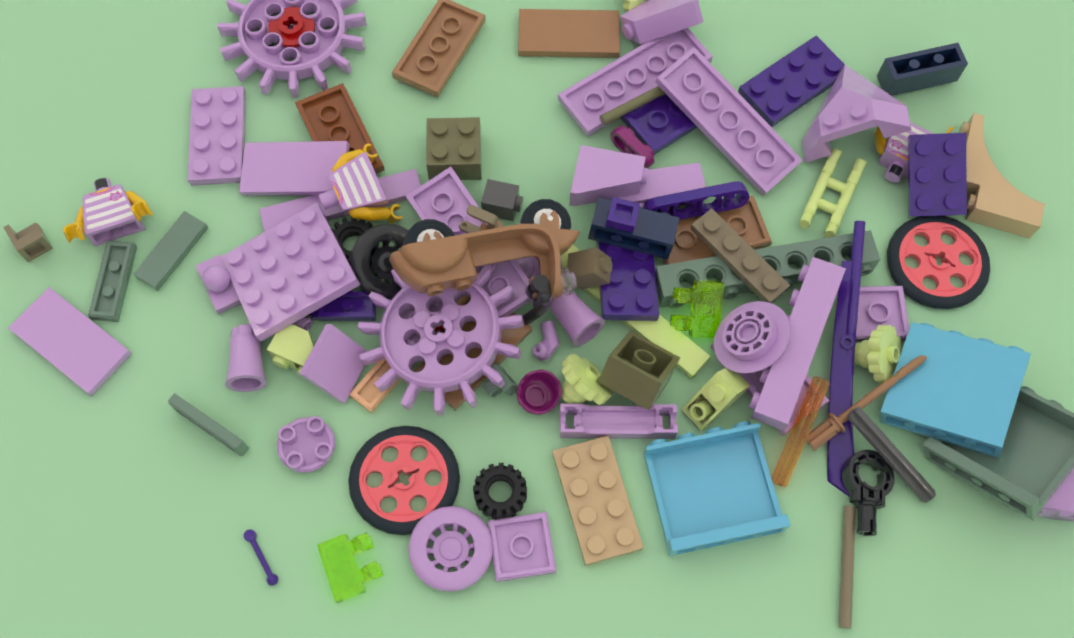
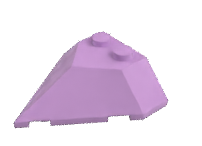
(851, 108)

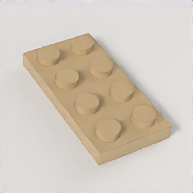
(597, 500)

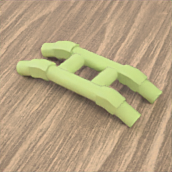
(846, 190)

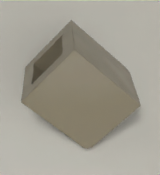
(29, 242)

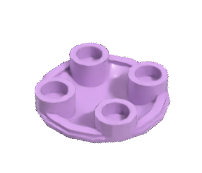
(305, 444)

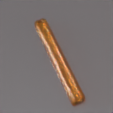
(800, 431)

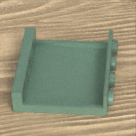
(1032, 461)

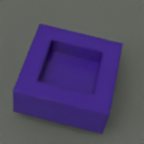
(622, 214)

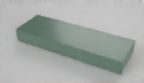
(170, 250)
(112, 281)
(208, 425)

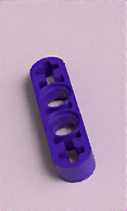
(696, 198)

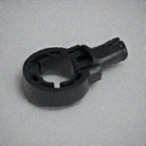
(865, 497)

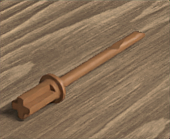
(834, 424)

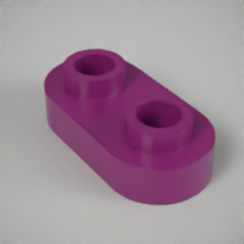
(627, 142)

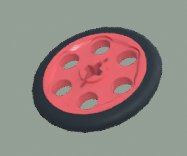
(965, 242)
(369, 460)

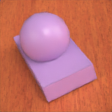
(218, 284)

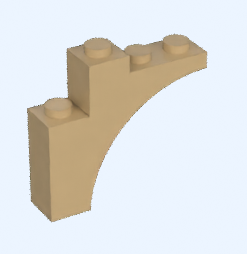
(989, 195)

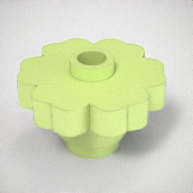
(879, 352)
(582, 382)

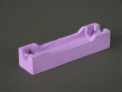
(618, 421)

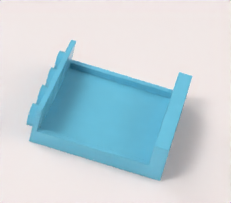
(960, 390)
(713, 488)

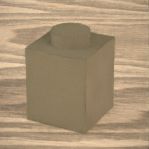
(590, 267)

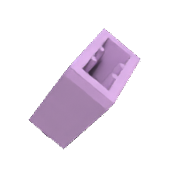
(659, 18)
(606, 175)

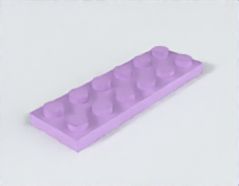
(625, 78)
(728, 121)
(447, 201)

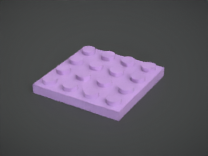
(289, 272)

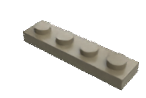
(740, 257)

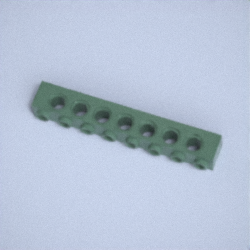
(778, 257)

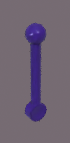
(250, 536)

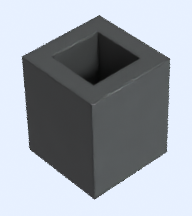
(502, 199)

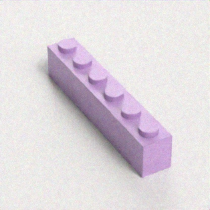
(807, 320)

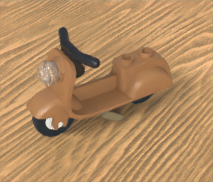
(440, 260)

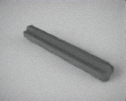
(891, 455)

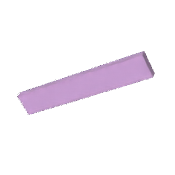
(394, 188)

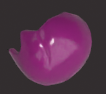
(539, 392)

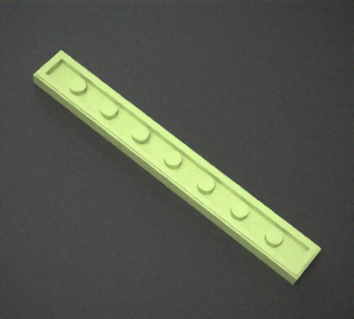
(660, 333)

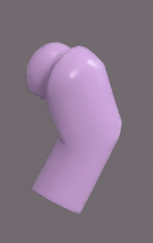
(549, 344)

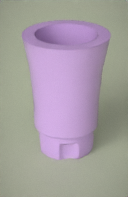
(576, 318)
(245, 361)

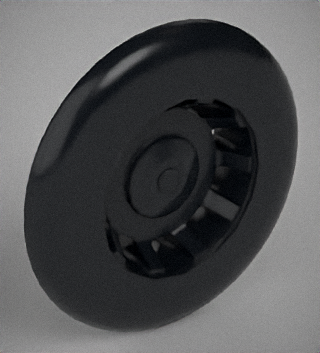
(378, 260)

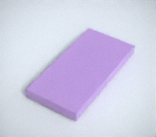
(289, 167)
(70, 341)

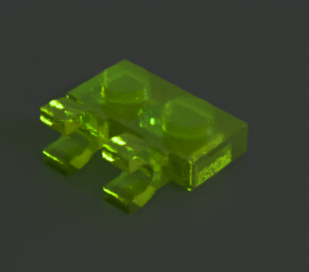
(705, 308)
(341, 566)

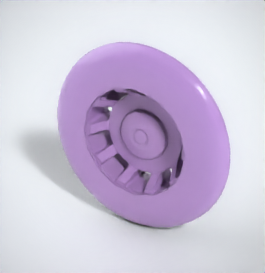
(747, 330)
(450, 548)

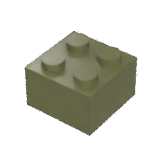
(454, 145)
(638, 370)

